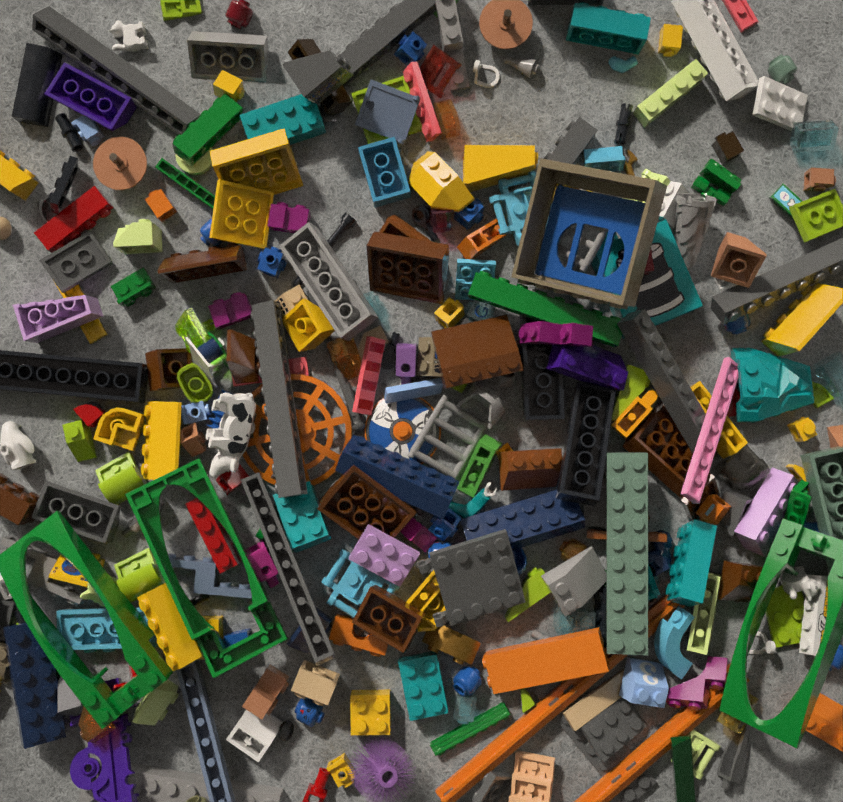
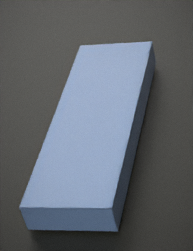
(413, 390)

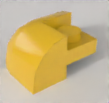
(120, 428)

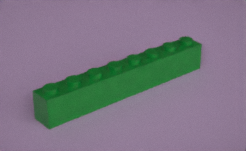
(542, 308)

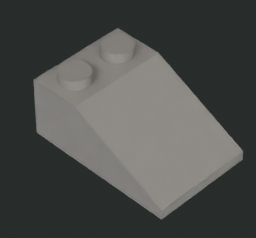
(575, 580)

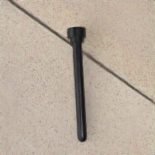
(346, 222)

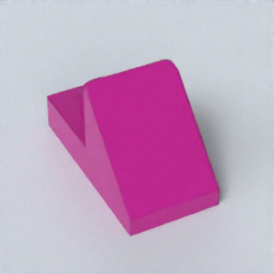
(418, 534)

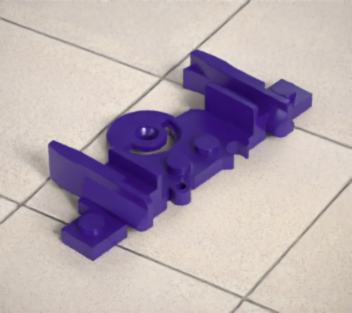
(115, 761)

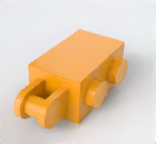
(635, 414)

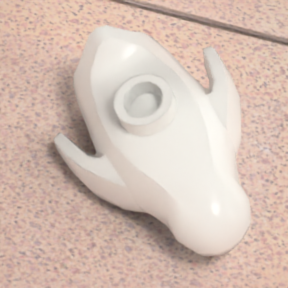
(16, 446)

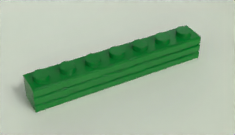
(186, 182)
(464, 731)

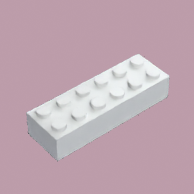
(717, 47)

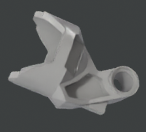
(487, 394)

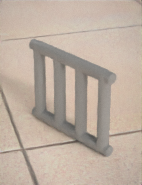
(593, 246)
(425, 436)

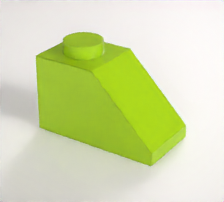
(79, 440)

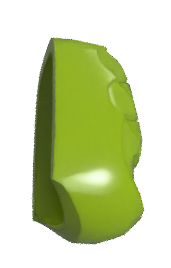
(194, 383)

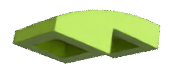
(179, 9)

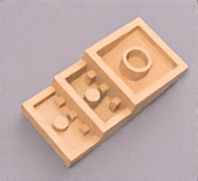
(532, 778)

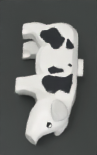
(233, 433)

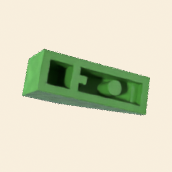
(479, 465)

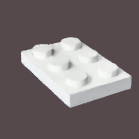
(779, 103)

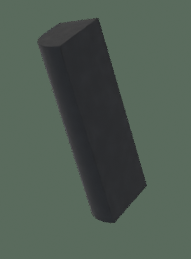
(37, 72)

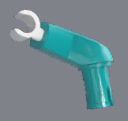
(475, 505)

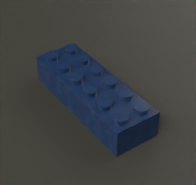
(401, 476)
(527, 520)
(33, 688)

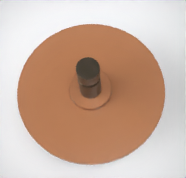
(505, 23)
(120, 163)

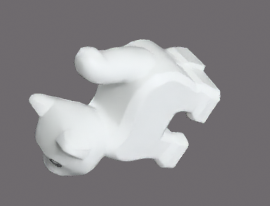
(131, 36)
(801, 582)

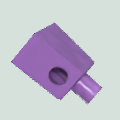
(405, 354)

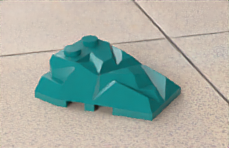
(770, 385)

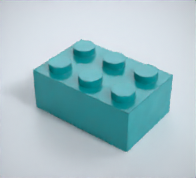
(302, 520)
(423, 685)

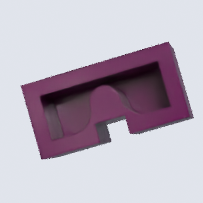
(288, 219)
(230, 311)

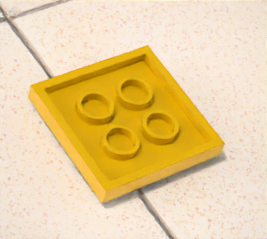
(241, 214)

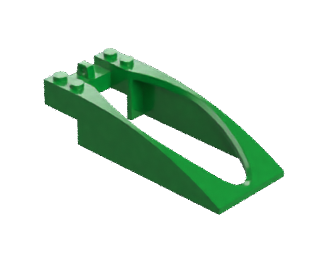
(146, 507)
(128, 623)
(794, 718)

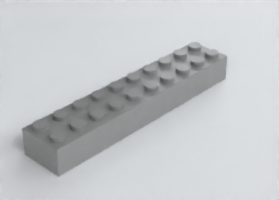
(170, 785)

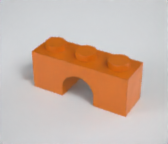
(343, 633)

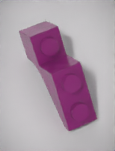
(556, 334)
(696, 691)

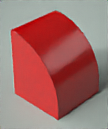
(89, 414)
(231, 480)

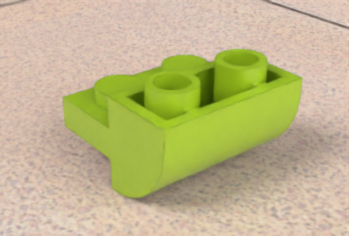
(119, 478)
(138, 574)

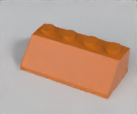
(827, 721)

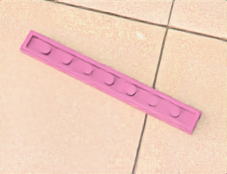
(710, 431)

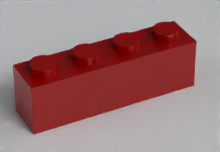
(74, 220)
(213, 535)

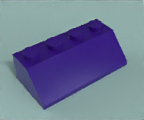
(91, 98)
(589, 365)

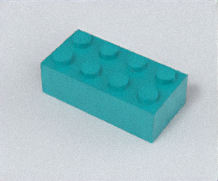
(608, 28)
(295, 115)
(691, 563)

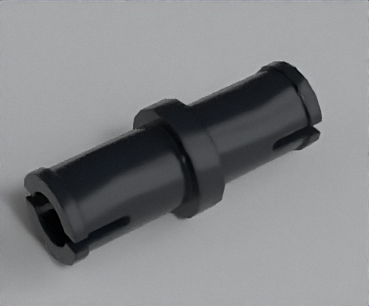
(623, 123)
(69, 132)

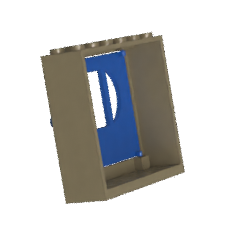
(570, 206)

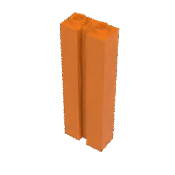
(546, 661)

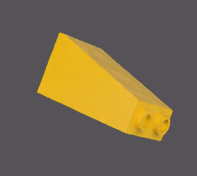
(488, 163)

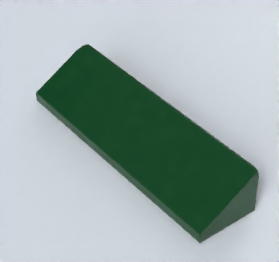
(683, 769)

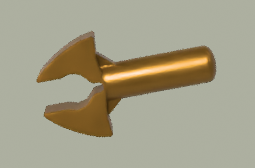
(628, 165)

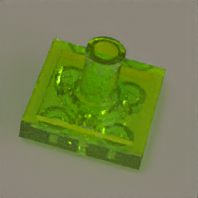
(191, 327)

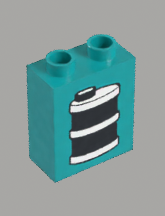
(665, 291)

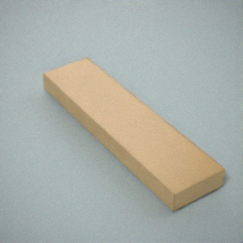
(594, 702)

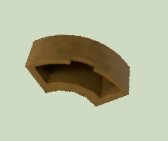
(453, 643)

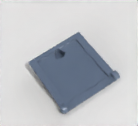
(387, 111)

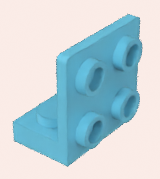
(605, 158)

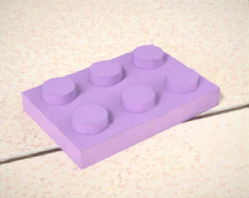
(384, 555)

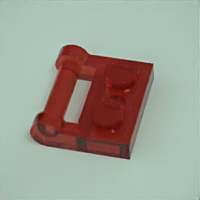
(433, 66)

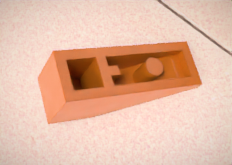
(480, 240)

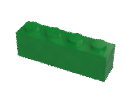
(207, 130)

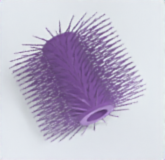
(381, 770)

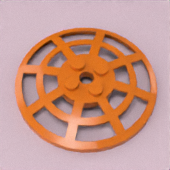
(307, 429)

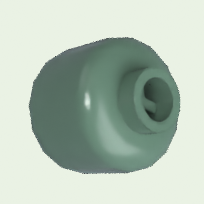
(782, 69)

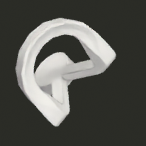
(477, 66)
(769, 647)

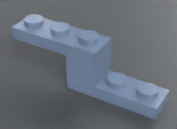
(207, 577)

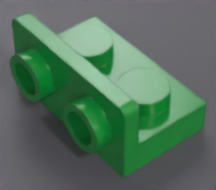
(720, 176)
(133, 287)
(798, 503)

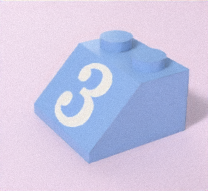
(644, 683)

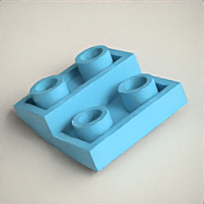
(465, 274)

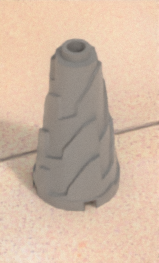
(692, 223)

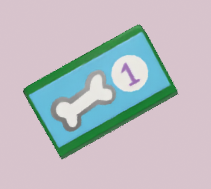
(785, 198)

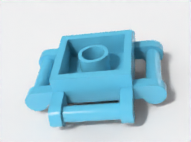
(514, 205)
(353, 584)

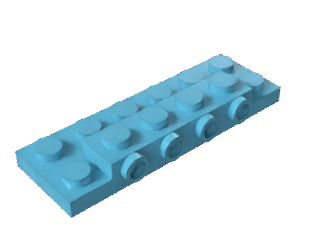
(92, 629)

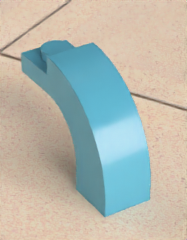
(668, 642)

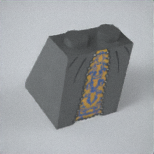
(319, 74)

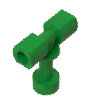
(702, 186)

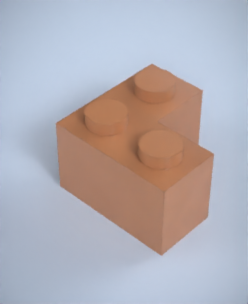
(263, 696)

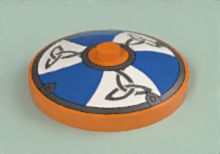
(399, 425)

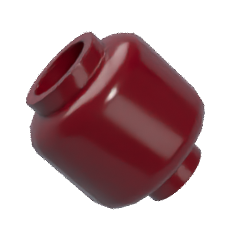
(239, 13)

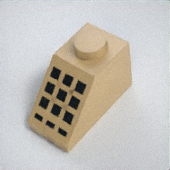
(290, 299)

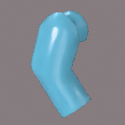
(621, 65)

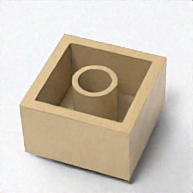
(315, 683)

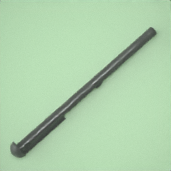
(359, 424)

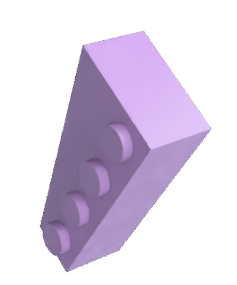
(52, 317)
(765, 512)

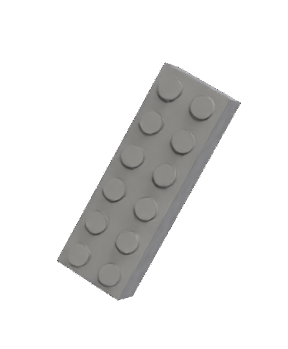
(328, 282)

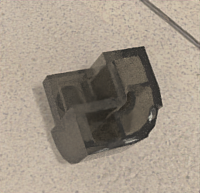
(742, 469)

